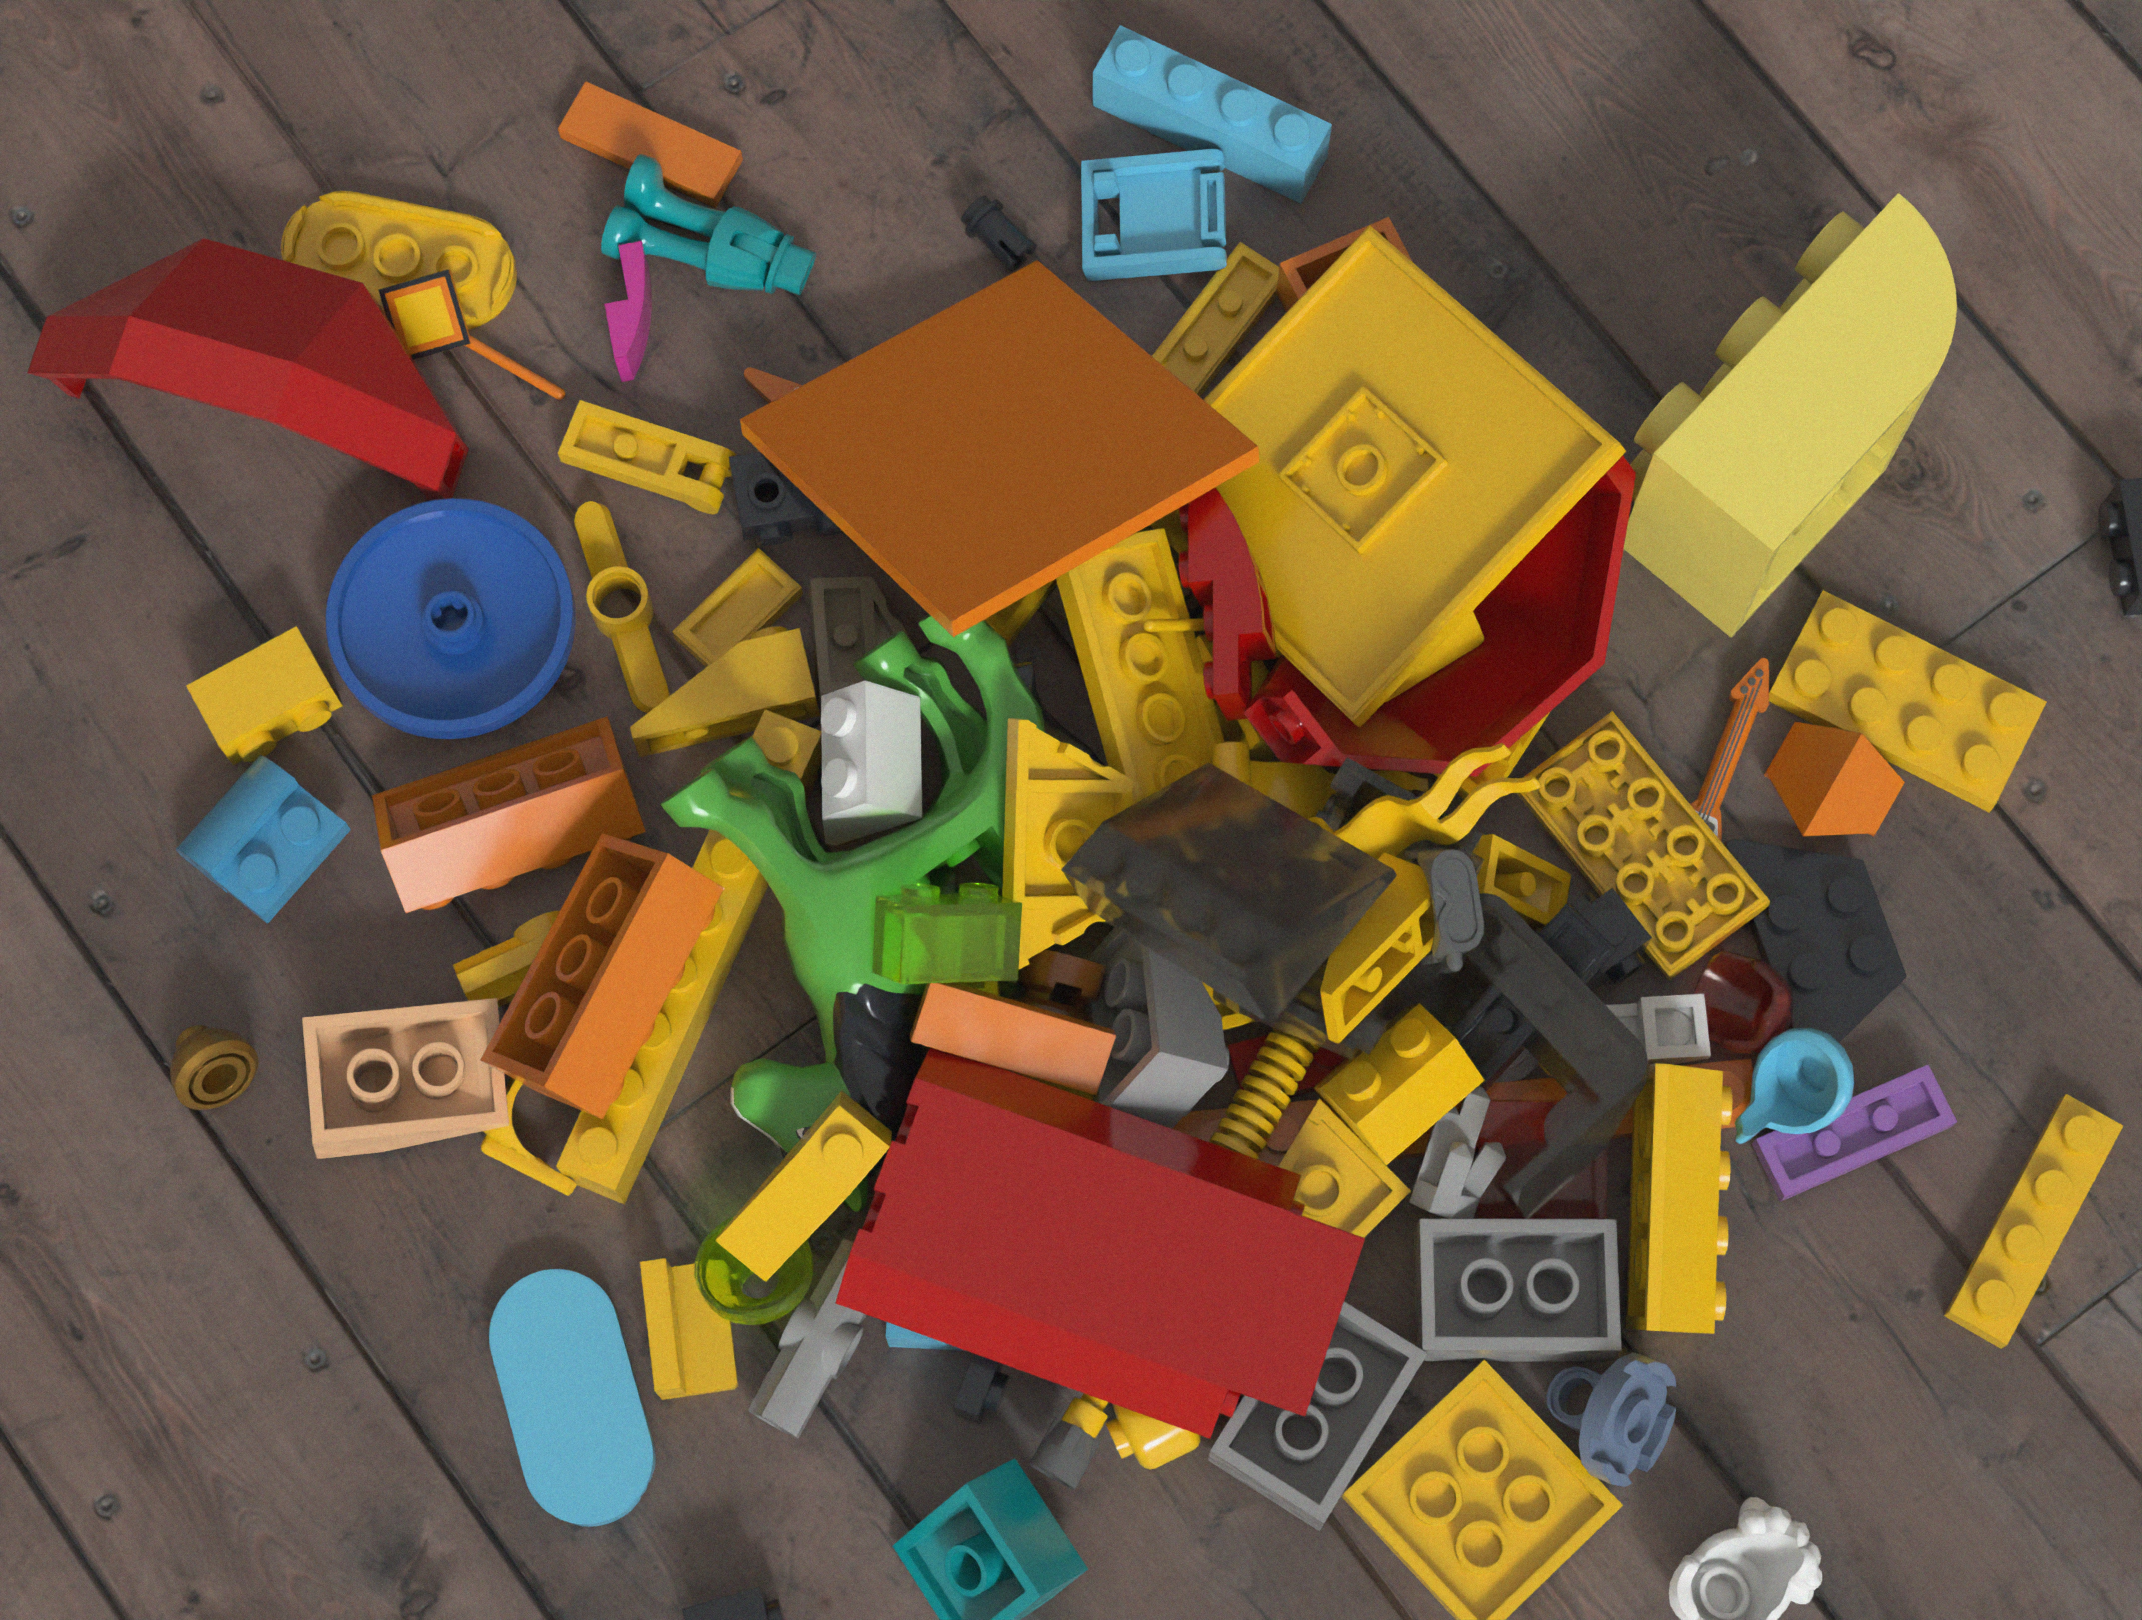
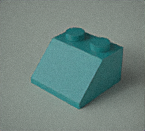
(990, 1550)

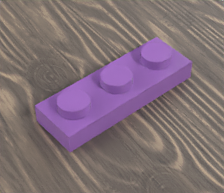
(1869, 1129)

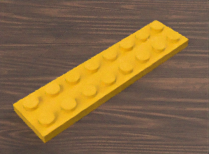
(1142, 682)

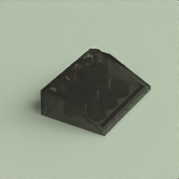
(1228, 886)

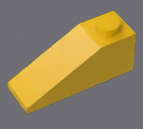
(733, 694)
(1378, 949)
(806, 1186)

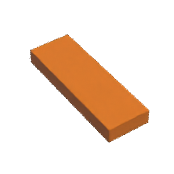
(624, 130)
(1013, 1035)

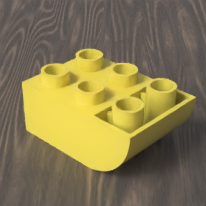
(1794, 417)

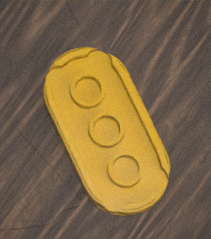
(400, 241)

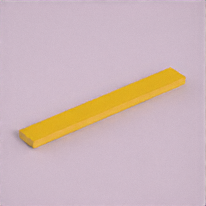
(1195, 355)

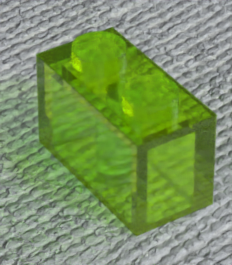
(946, 936)

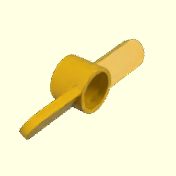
(629, 633)

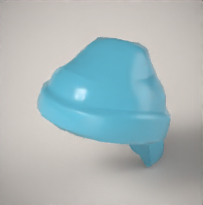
(1797, 1085)

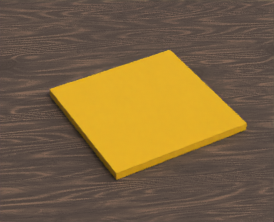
(1392, 470)

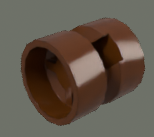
(1077, 976)

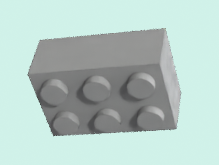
(1517, 1290)
(1312, 1458)

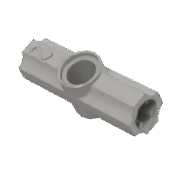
(812, 1352)

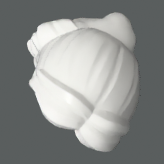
(1748, 1569)

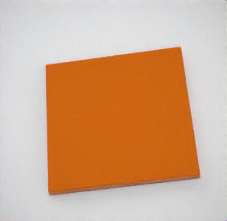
(998, 445)

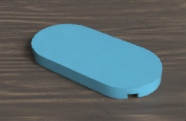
(572, 1397)

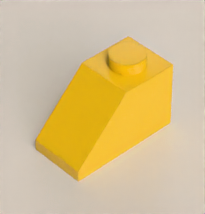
(1523, 880)

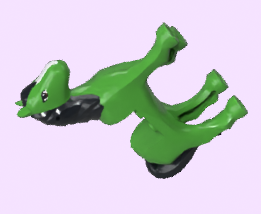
(833, 895)

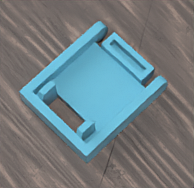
(1167, 214)

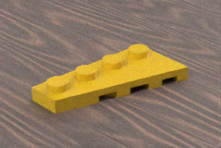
(1340, 1175)

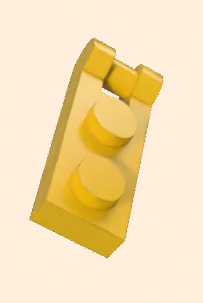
(646, 456)

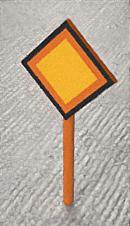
(432, 321)

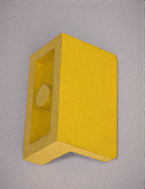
(686, 1338)

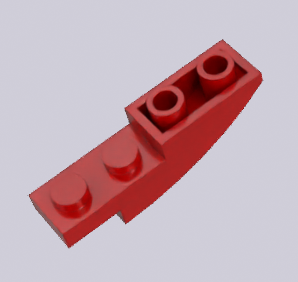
(1232, 600)

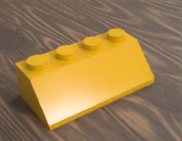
(1677, 1201)

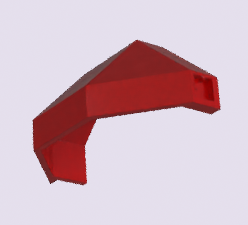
(267, 346)
(1541, 641)

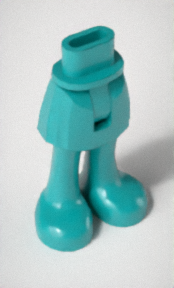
(742, 248)

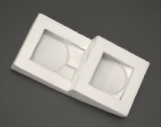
(1668, 1027)

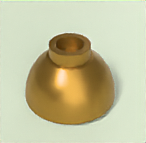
(211, 1067)

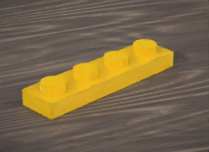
(2033, 1221)

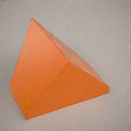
(1833, 781)

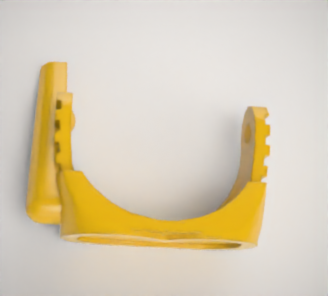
(505, 1147)

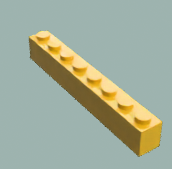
(611, 1150)

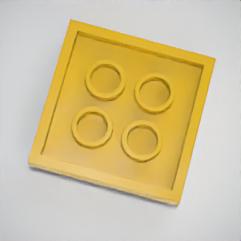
(1481, 1499)

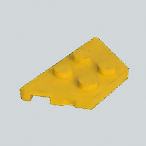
(1051, 809)

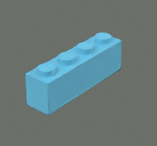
(1210, 110)

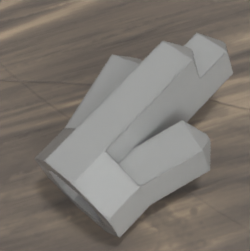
(1449, 1175)

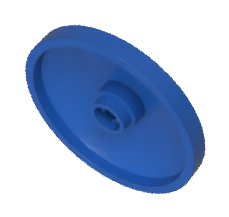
(451, 618)

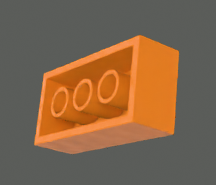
(603, 974)

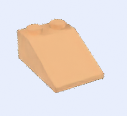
(401, 1077)

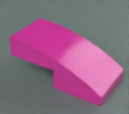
(631, 318)

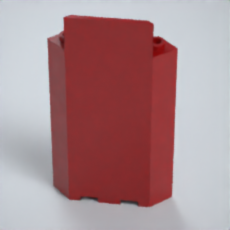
(1097, 1249)

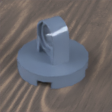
(1624, 1417)

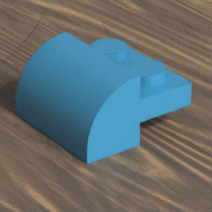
(263, 838)

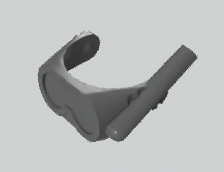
(1455, 905)

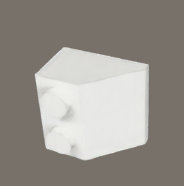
(869, 761)

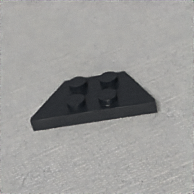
(1822, 934)

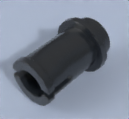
(997, 232)

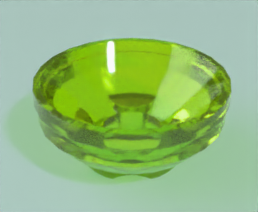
(722, 1278)

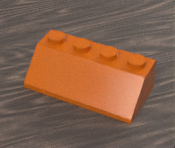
(505, 815)

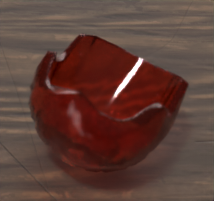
(1744, 1002)

